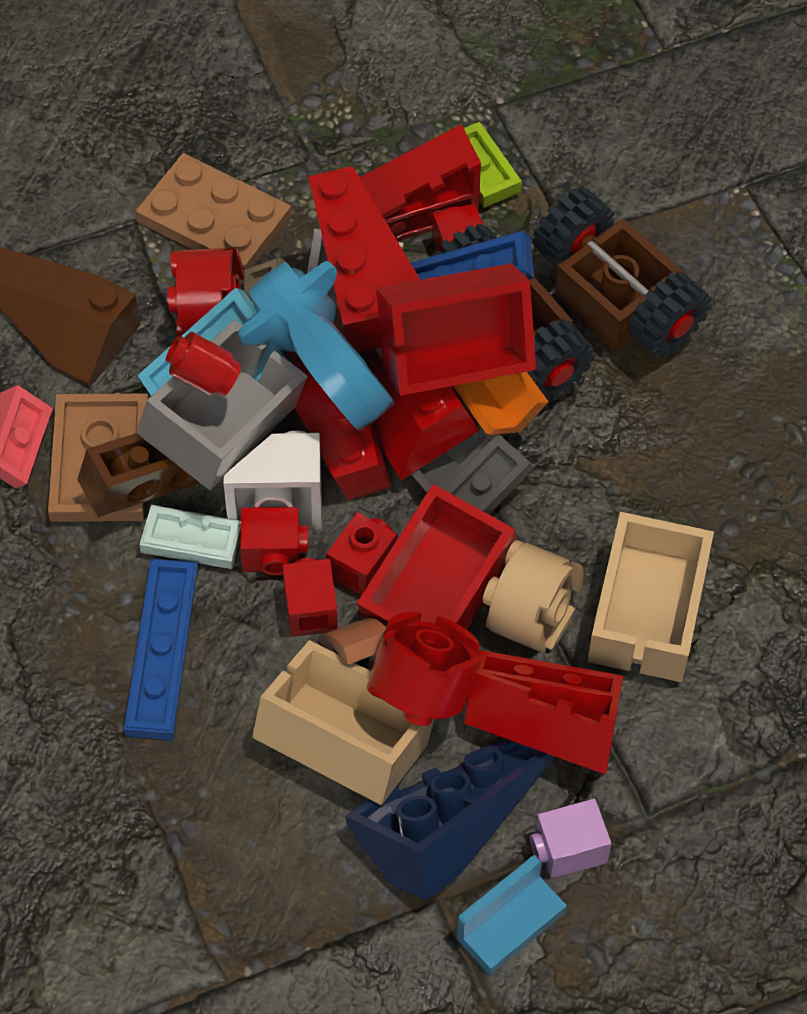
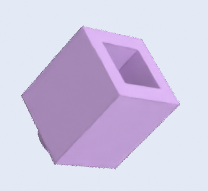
(571, 839)

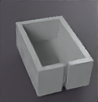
(216, 432)

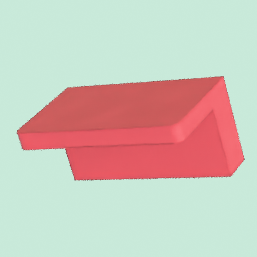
(21, 432)

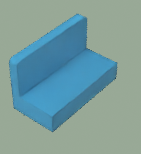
(509, 916)

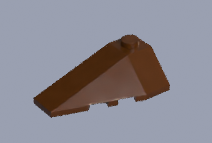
(67, 313)

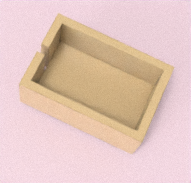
(650, 596)
(335, 726)

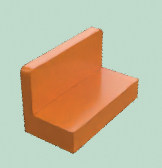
(503, 402)

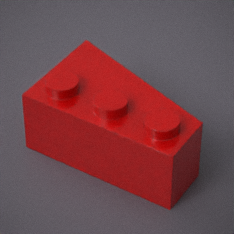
(426, 182)

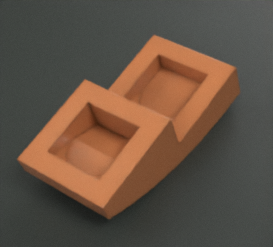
(354, 640)

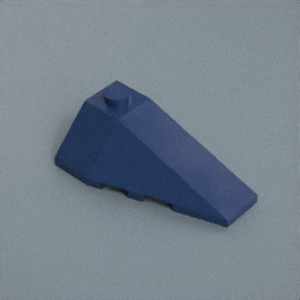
(439, 825)

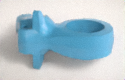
(300, 319)

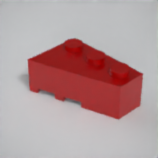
(546, 707)

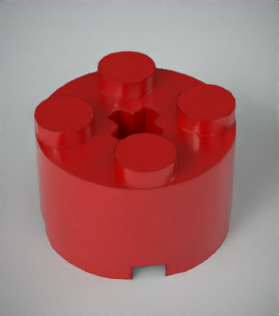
(201, 282)
(424, 667)

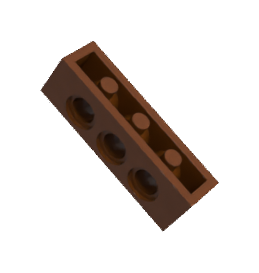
(129, 474)

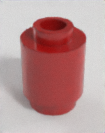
(203, 364)

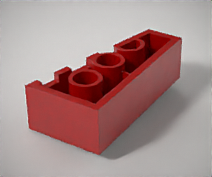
(360, 250)
(350, 454)

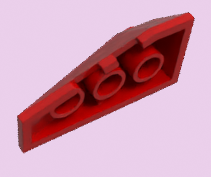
(419, 423)

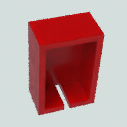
(456, 329)
(439, 563)

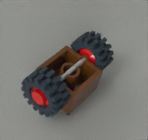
(617, 277)
(559, 346)

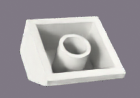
(279, 474)

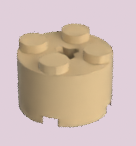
(532, 596)

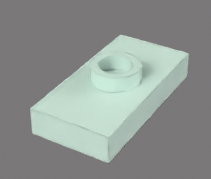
(191, 537)

